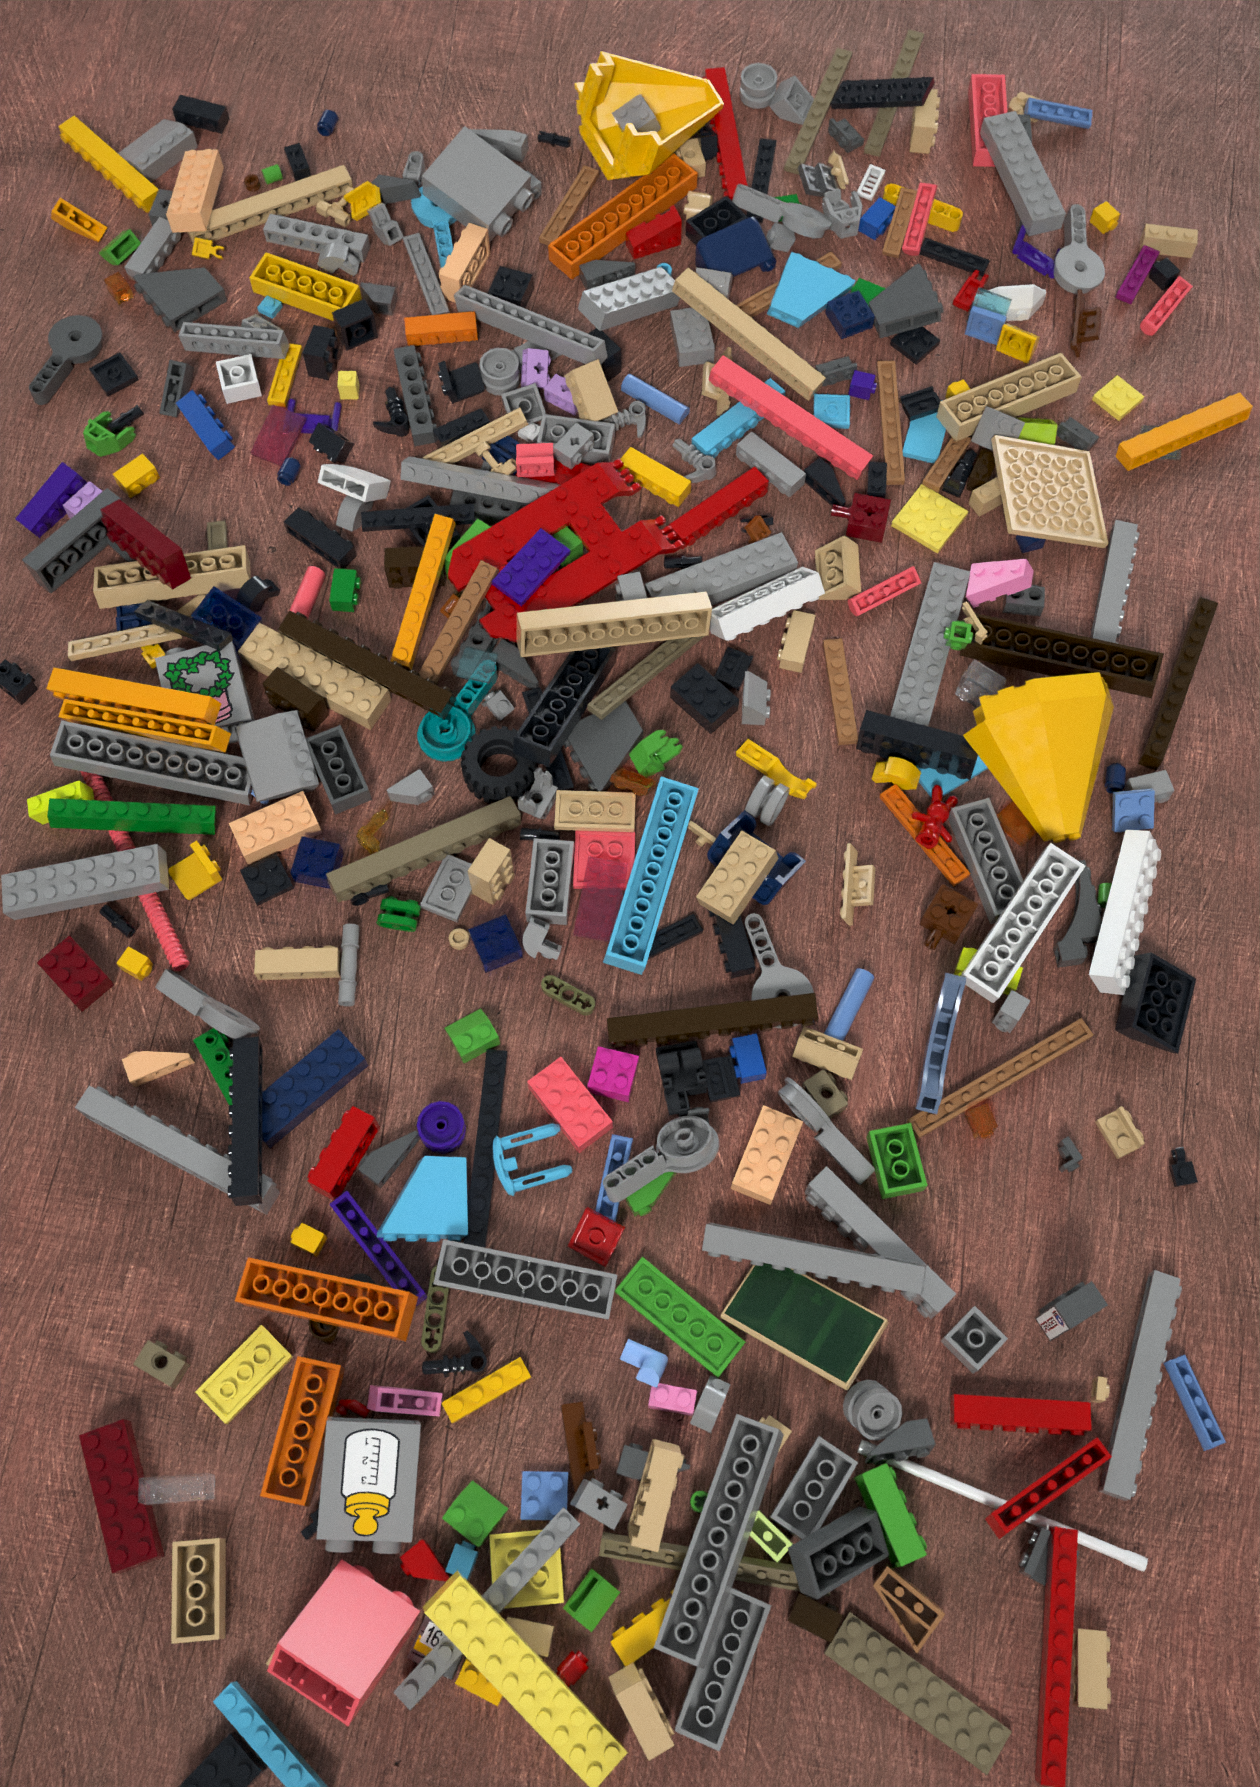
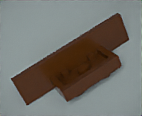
(1086, 324)
(580, 1443)

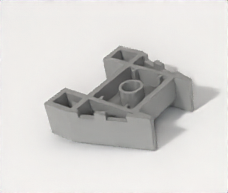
(508, 142)

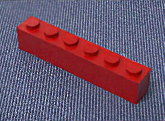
(720, 507)
(1021, 1414)
(1048, 1488)

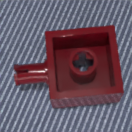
(865, 517)

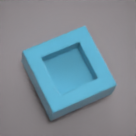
(270, 307)

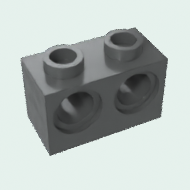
(1023, 603)

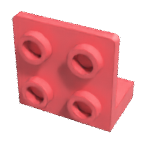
(535, 460)

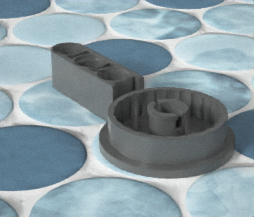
(72, 341)

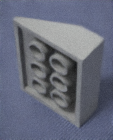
(159, 148)
(277, 756)

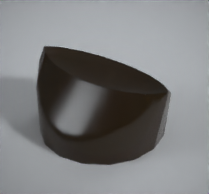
(323, 1332)

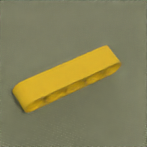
(941, 214)

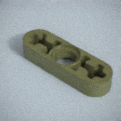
(569, 1003)

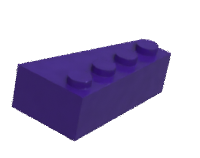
(47, 504)

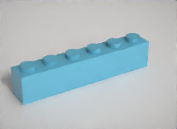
(729, 427)
(266, 1738)

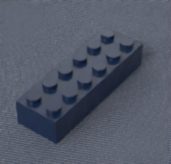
(309, 1086)

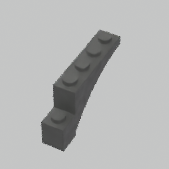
(1084, 924)

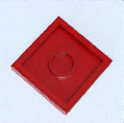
(596, 1236)

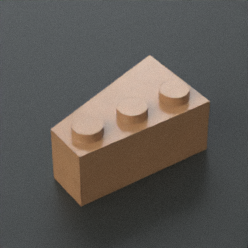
(908, 1605)

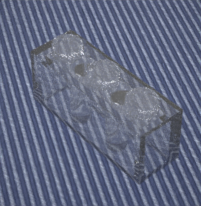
(176, 1488)

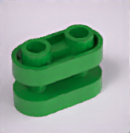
(394, 906)

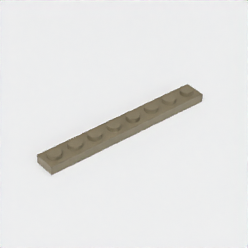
(640, 675)

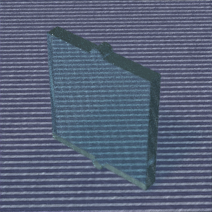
(477, 665)

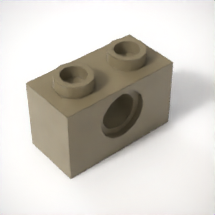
(826, 1082)
(149, 1360)

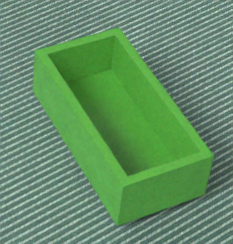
(897, 1525)

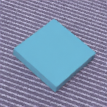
(832, 410)

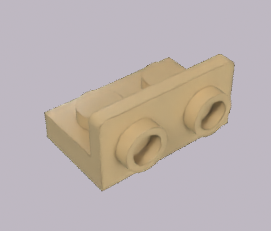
(1120, 1132)

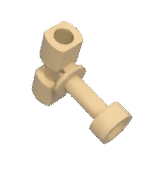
(336, 209)
(507, 468)

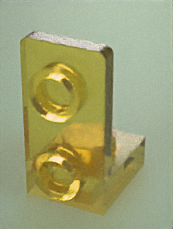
(365, 833)

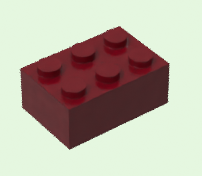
(75, 973)

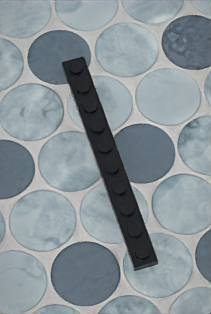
(483, 1163)

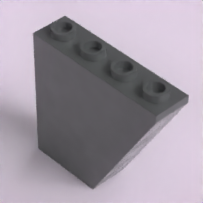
(180, 294)
(906, 304)
(604, 745)

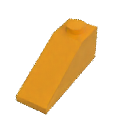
(77, 220)

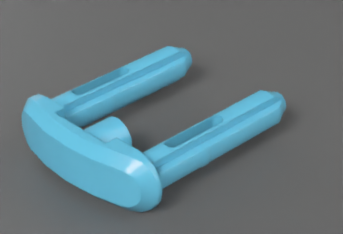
(503, 1165)

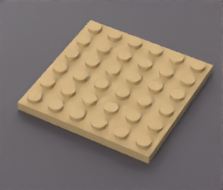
(1049, 492)

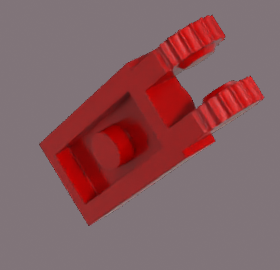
(967, 293)

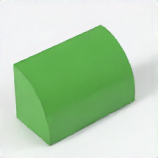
(120, 247)
(591, 1600)

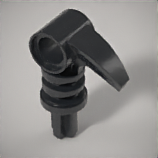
(399, 422)
(956, 482)
(458, 1364)

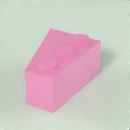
(998, 578)

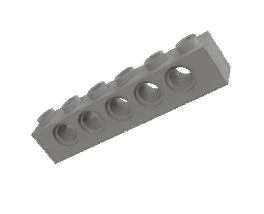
(313, 236)
(234, 340)

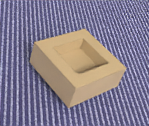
(1100, 1390)

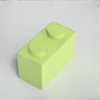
(769, 1537)

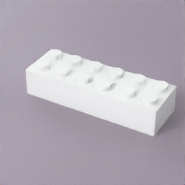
(765, 603)

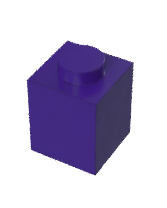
(862, 385)

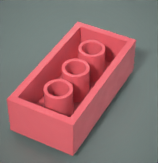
(570, 1104)

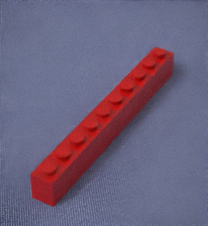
(724, 125)
(1056, 1657)

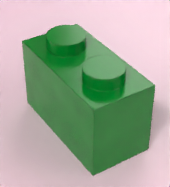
(344, 590)

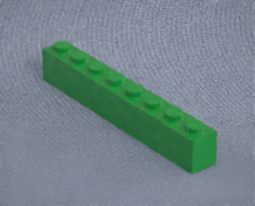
(131, 816)

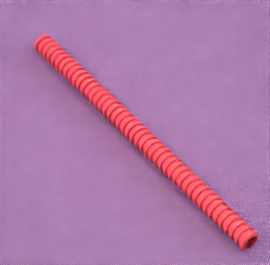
(151, 901)

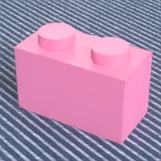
(672, 1399)

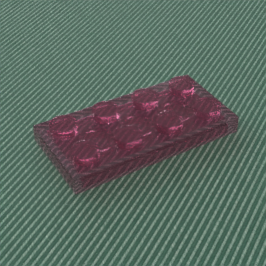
(600, 898)

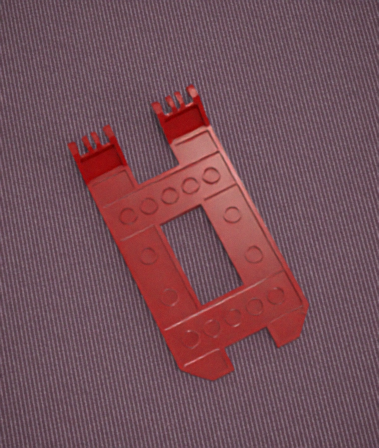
(574, 504)

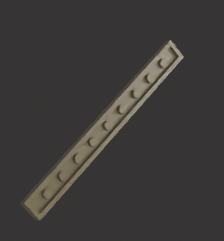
(818, 110)
(886, 115)
(673, 1557)

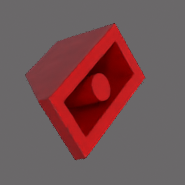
(423, 1563)

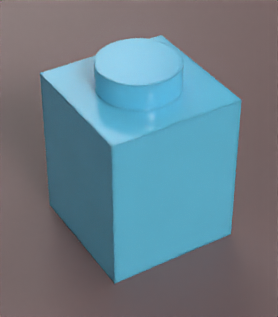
(462, 1559)

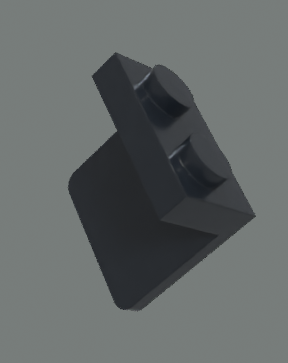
(461, 382)

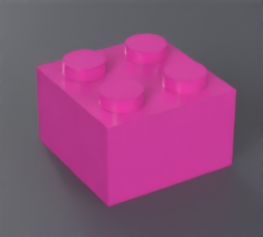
(613, 1074)

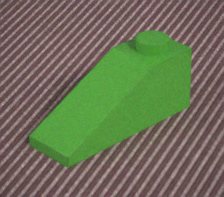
(647, 1196)

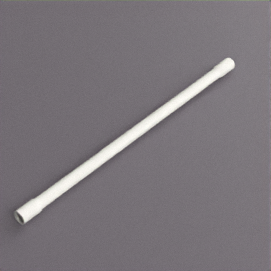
(1125, 1556)

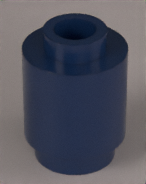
(327, 122)
(288, 471)
(1115, 778)

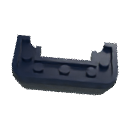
(736, 249)
(780, 874)

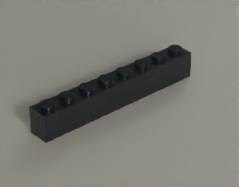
(246, 1121)

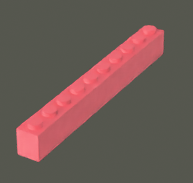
(790, 417)

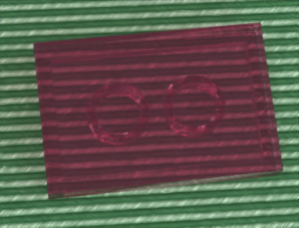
(278, 435)

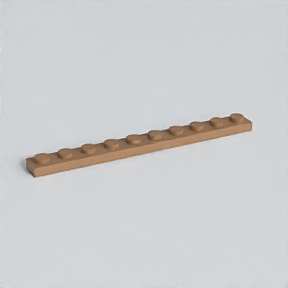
(1001, 1077)

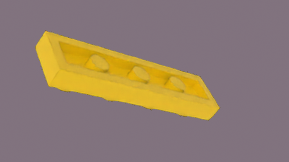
(284, 376)
(486, 1390)

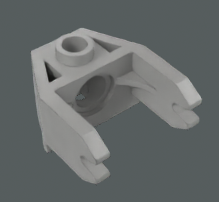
(845, 217)
(542, 790)

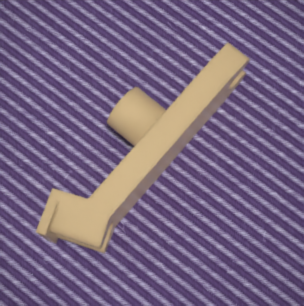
(838, 169)
(972, 619)
(703, 835)

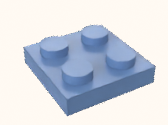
(985, 325)
(1133, 810)
(543, 1494)

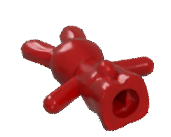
(934, 818)

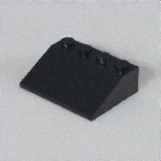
(1156, 1003)

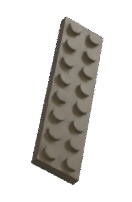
(918, 1693)

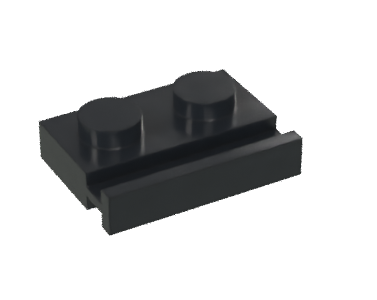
(920, 403)
(733, 668)
(720, 1079)

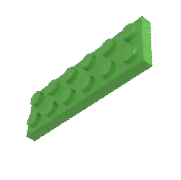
(680, 1317)

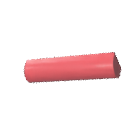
(919, 219)
(1165, 306)
(308, 591)
(884, 591)

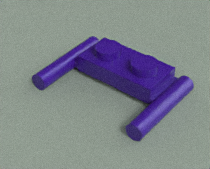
(1032, 256)
(312, 419)

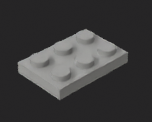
(449, 889)

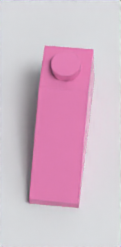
(404, 1401)

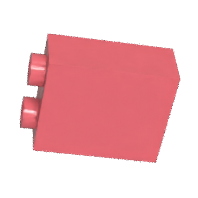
(344, 1641)

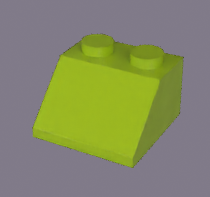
(1038, 430)

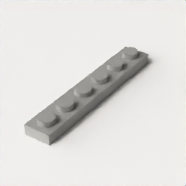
(425, 275)

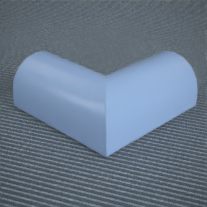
(648, 1360)

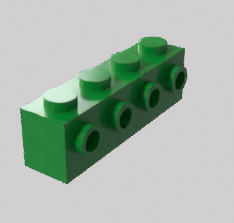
(217, 1058)

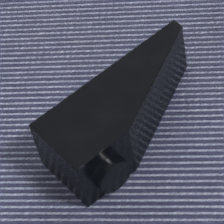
(708, 142)
(824, 482)

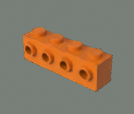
(441, 328)

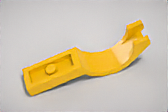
(772, 768)

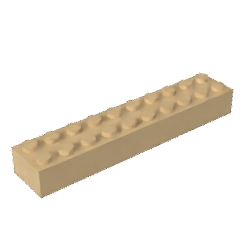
(613, 624)

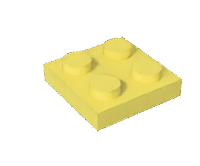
(1118, 398)

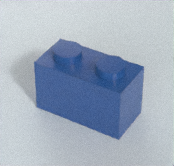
(877, 219)
(748, 1058)

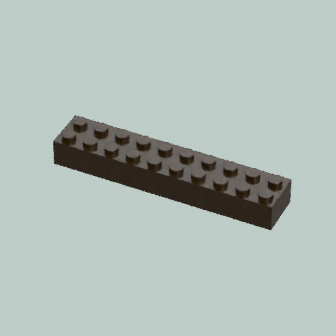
(1064, 654)

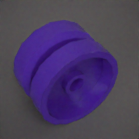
(446, 1139)

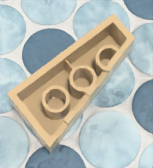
(654, 1495)

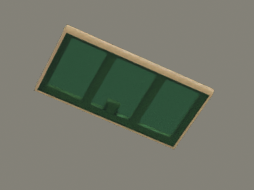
(806, 1322)

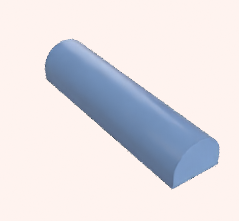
(1058, 113)
(654, 399)
(849, 1004)
(618, 1154)
(1194, 1403)

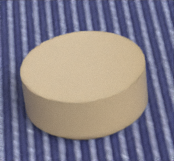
(459, 939)

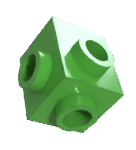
(963, 632)

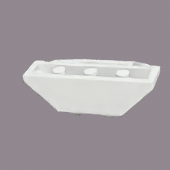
(1025, 300)

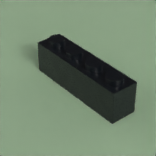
(320, 539)
(733, 946)

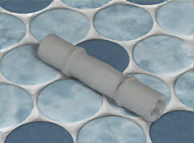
(347, 981)

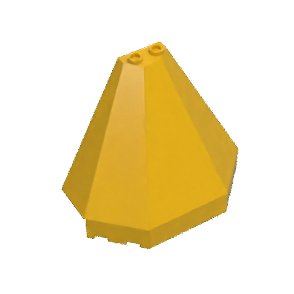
(676, 99)
(1046, 747)

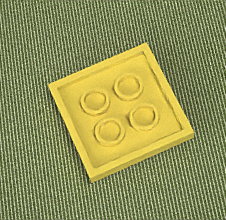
(929, 518)
(547, 1583)

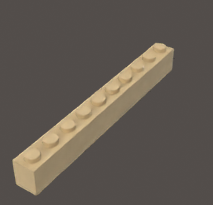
(278, 201)
(748, 334)

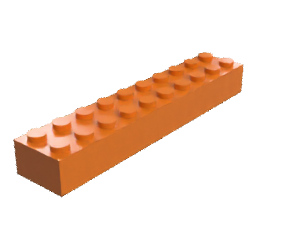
(608, 225)

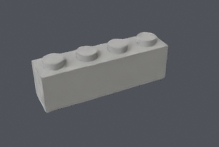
(153, 249)
(771, 464)

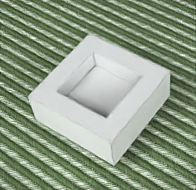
(529, 433)

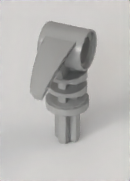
(629, 417)
(698, 460)

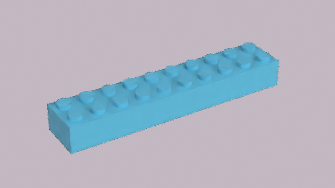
(650, 876)

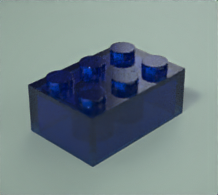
(228, 615)

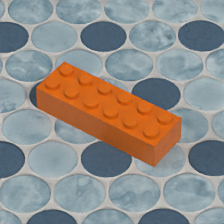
(302, 1431)

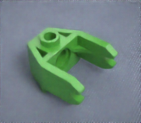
(101, 440)
(654, 752)

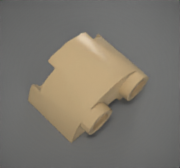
(697, 202)

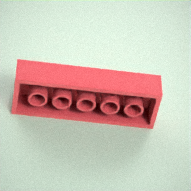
(986, 99)

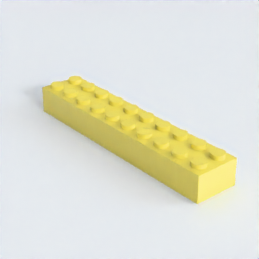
(525, 1680)

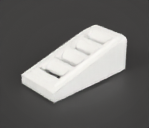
(872, 171)

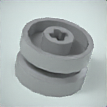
(758, 85)
(500, 371)
(767, 800)
(872, 1410)

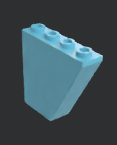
(806, 290)
(430, 1203)

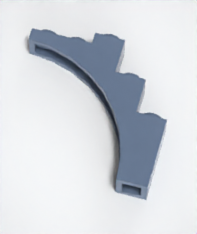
(938, 1044)

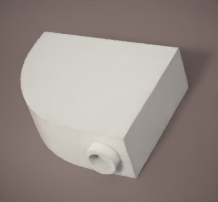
(354, 482)

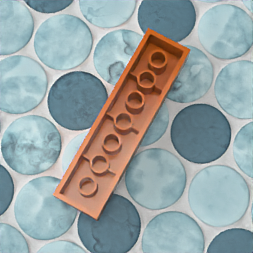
(327, 1299)

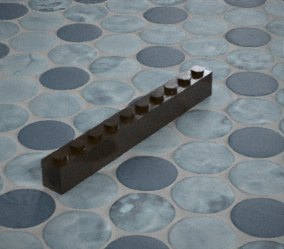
(370, 665)
(1178, 684)
(712, 1019)

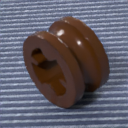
(252, 187)

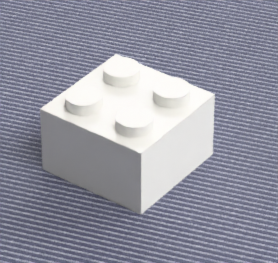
(238, 378)

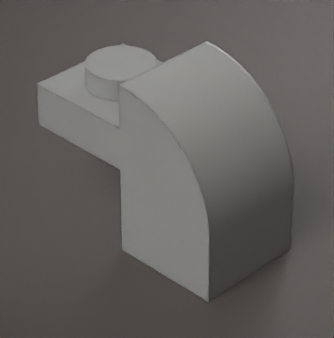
(385, 228)
(337, 255)
(350, 512)
(535, 941)
(710, 1404)

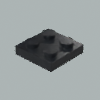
(915, 343)
(113, 374)
(266, 879)

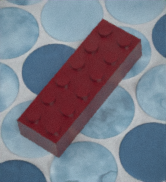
(145, 544)
(114, 1477)

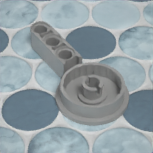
(796, 217)
(1077, 255)
(774, 978)
(210, 1010)
(829, 1137)
(681, 1147)

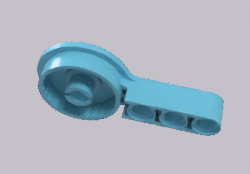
(436, 218)

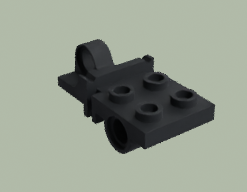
(681, 1075)

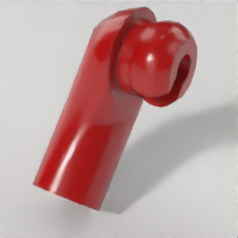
(352, 1405)

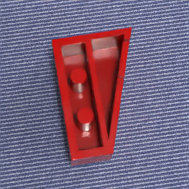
(656, 235)

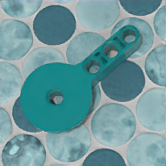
(450, 745)

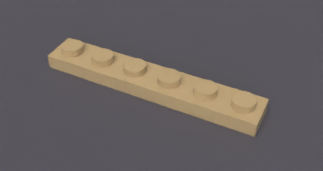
(489, 433)
(119, 641)

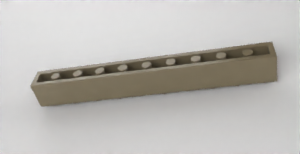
(423, 849)

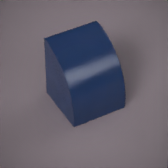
(1029, 544)

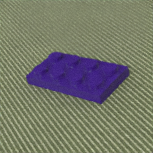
(531, 567)

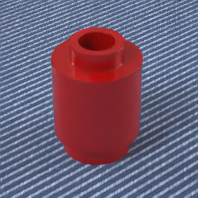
(572, 1668)

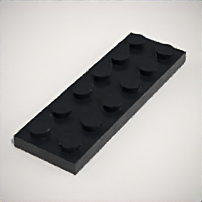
(882, 93)

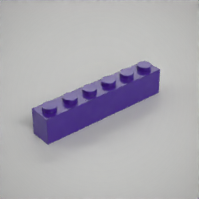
(376, 1247)

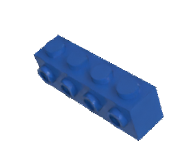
(205, 424)

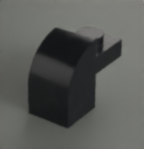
(255, 592)

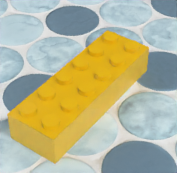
(302, 286)

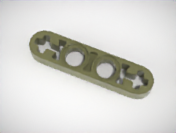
(432, 1308)

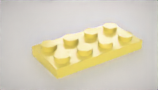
(244, 1374)

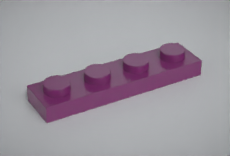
(1137, 274)

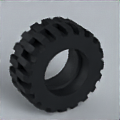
(490, 787)

